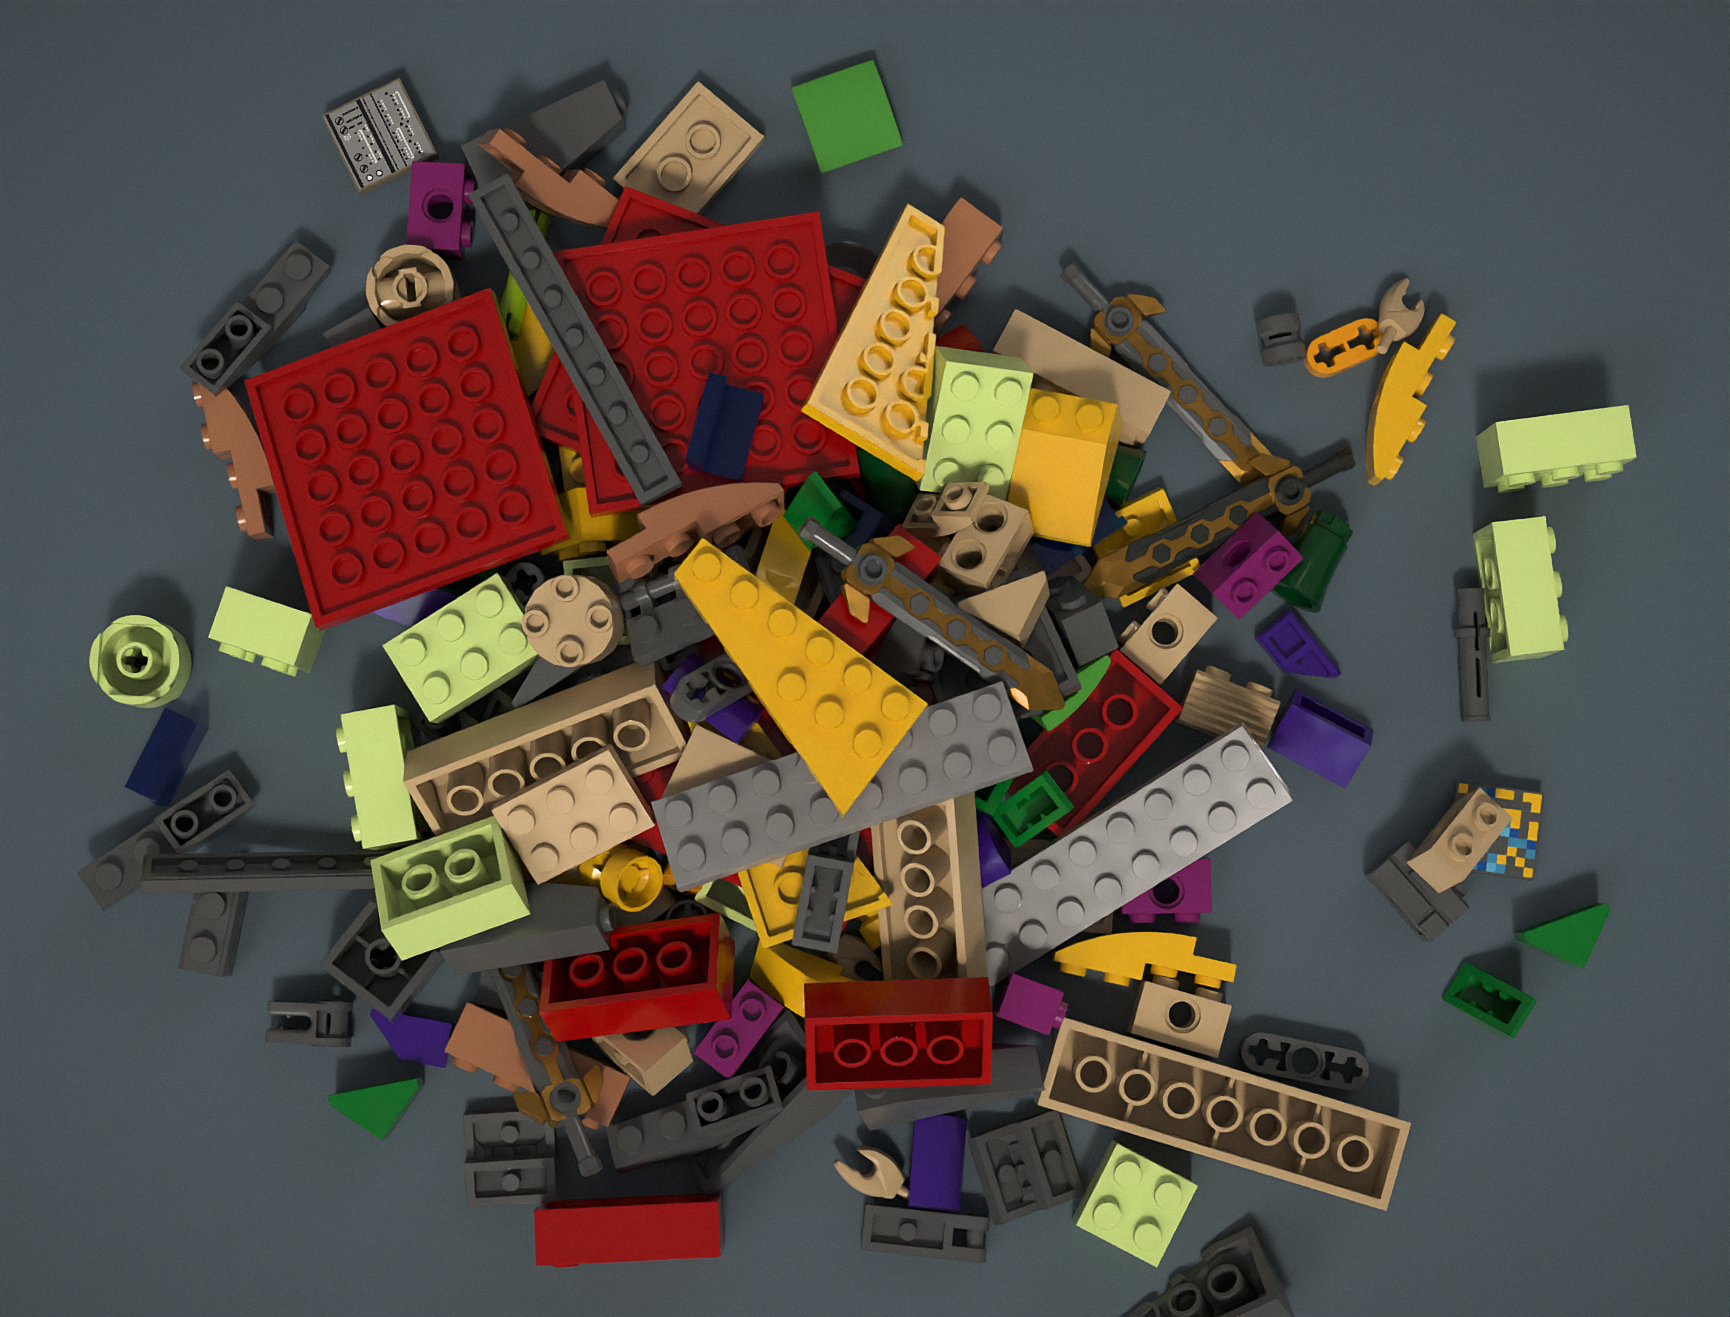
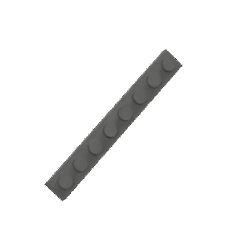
(575, 340)

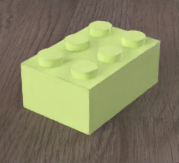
(974, 419)
(1556, 448)
(1520, 589)
(464, 649)
(376, 756)
(449, 888)

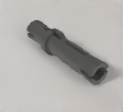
(1473, 654)

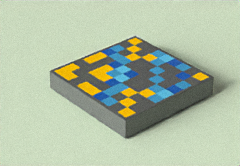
(1517, 846)

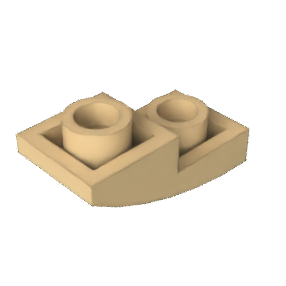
(946, 512)

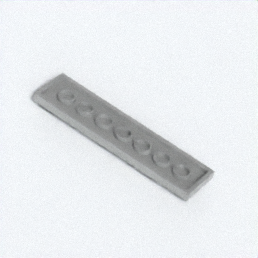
(784, 809)
(1128, 849)

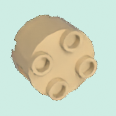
(409, 283)
(573, 620)

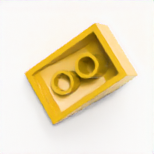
(1064, 464)

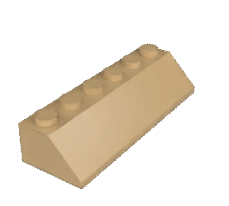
(472, 769)
(934, 880)

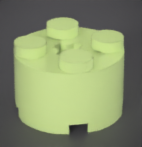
(131, 639)

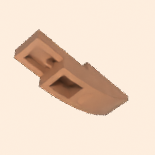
(574, 197)
(235, 435)
(711, 513)

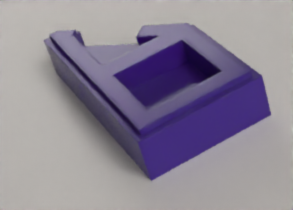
(1295, 649)
(416, 1038)

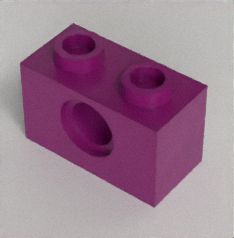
(437, 184)
(1248, 565)
(1190, 899)
(1030, 1004)
(733, 1039)

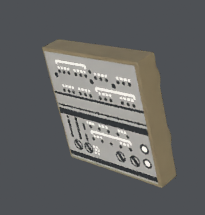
(379, 136)

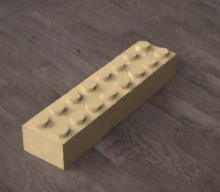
(1223, 1113)

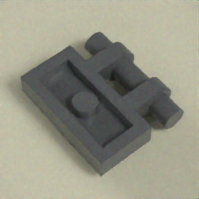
(662, 627)

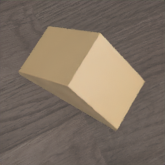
(1011, 608)

